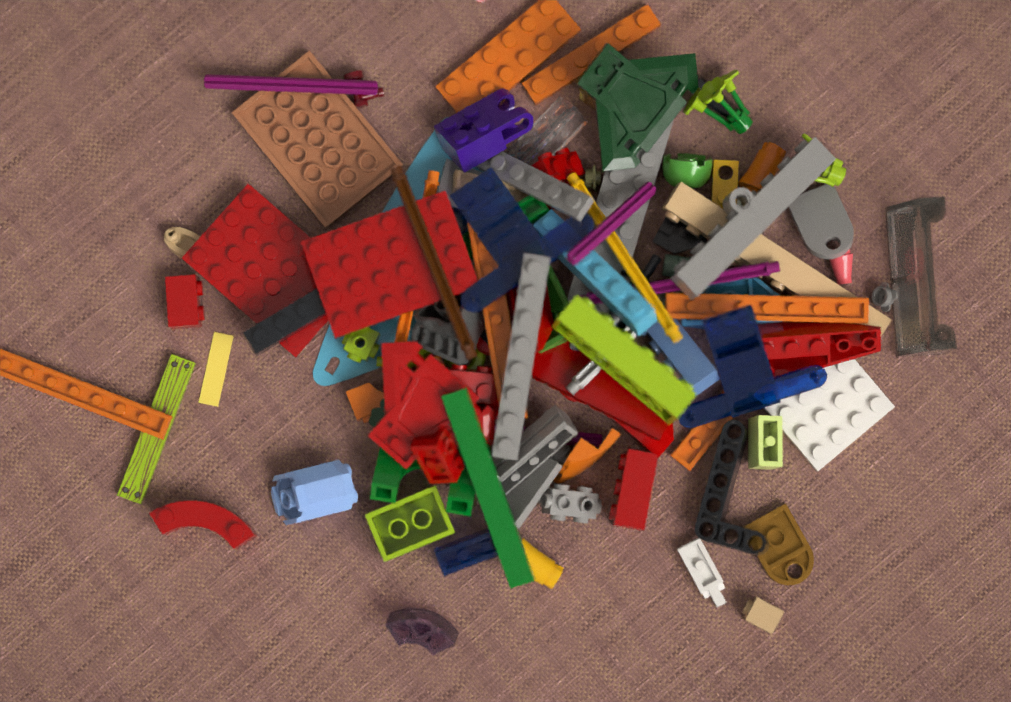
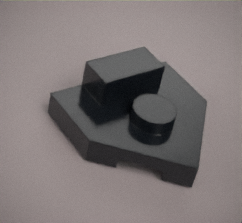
(675, 238)

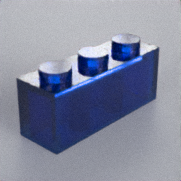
(465, 552)

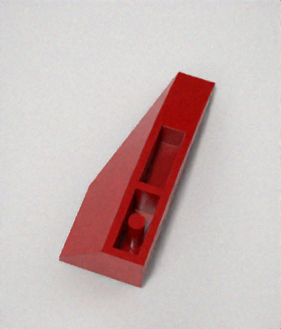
(824, 344)

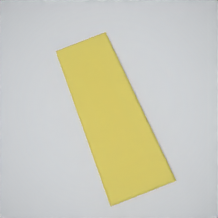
(216, 369)

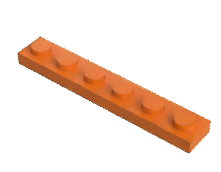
(573, 64)

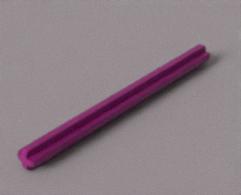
(291, 84)

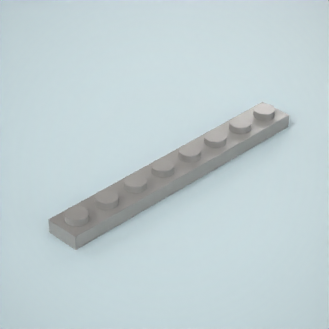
(521, 356)

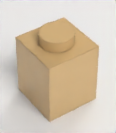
(762, 614)

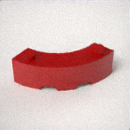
(206, 515)

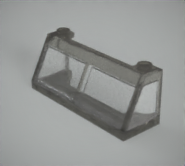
(913, 278)

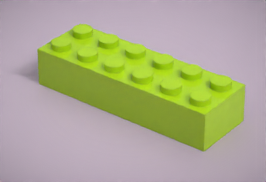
(624, 359)

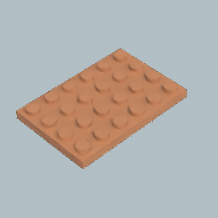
(318, 143)

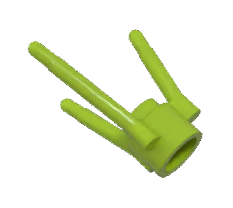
(833, 173)

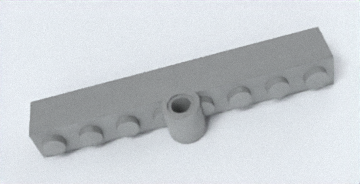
(752, 218)

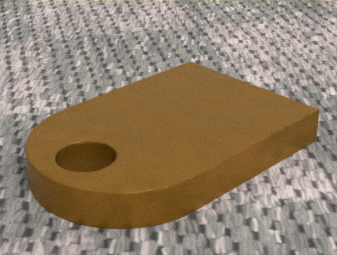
(786, 546)

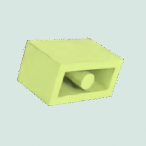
(765, 442)

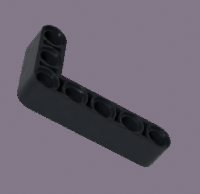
(724, 495)

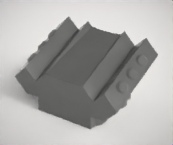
(437, 334)

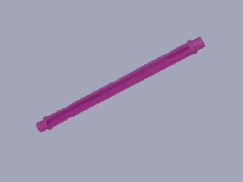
(727, 275)

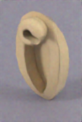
(180, 240)

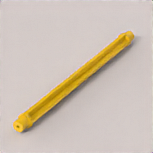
(630, 266)

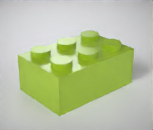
(410, 523)

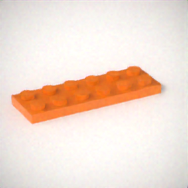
(510, 55)

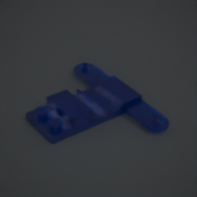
(507, 236)
(745, 371)

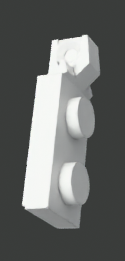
(703, 570)

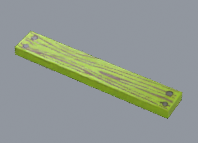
(150, 447)

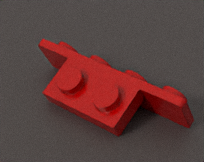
(479, 380)

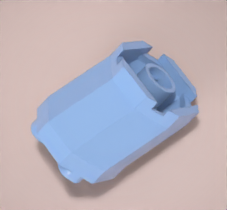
(314, 492)

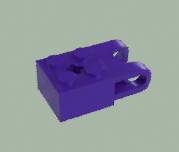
(482, 129)

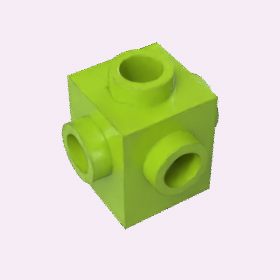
(370, 348)

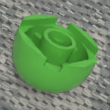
(688, 169)

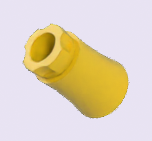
(543, 567)

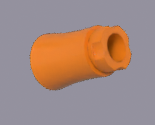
(763, 164)

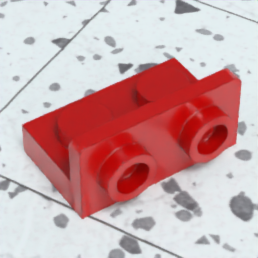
(438, 458)

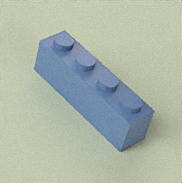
(683, 357)

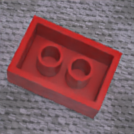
(633, 489)

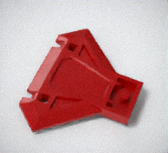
(415, 401)

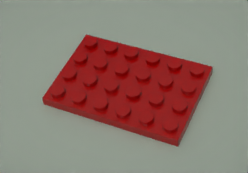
(257, 262)
(378, 267)

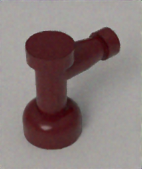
(361, 100)

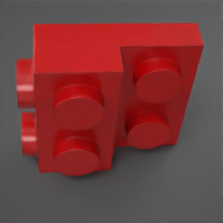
(560, 165)

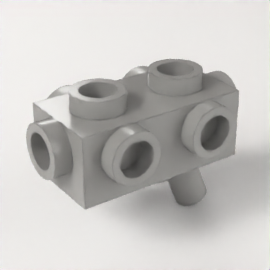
(565, 502)

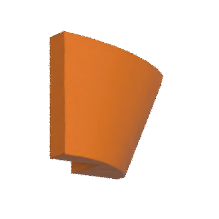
(584, 456)

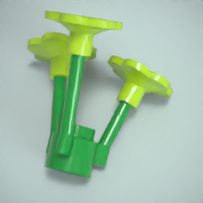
(711, 91)

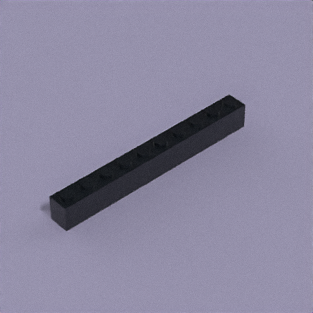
(300, 314)

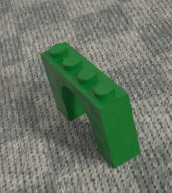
(389, 474)

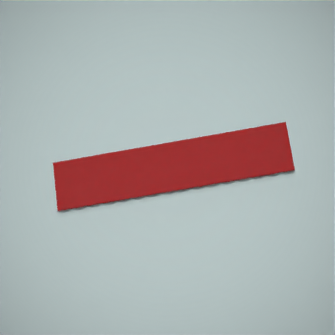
(602, 393)

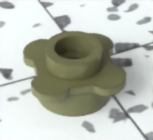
(593, 178)

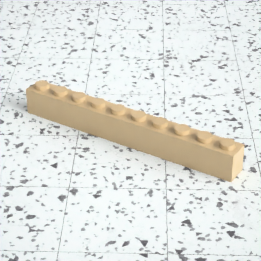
(794, 275)

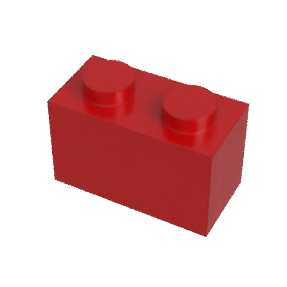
(184, 301)

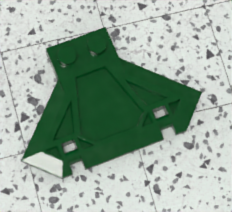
(635, 100)

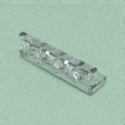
(558, 134)

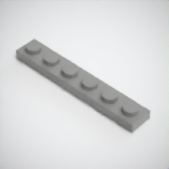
(539, 185)

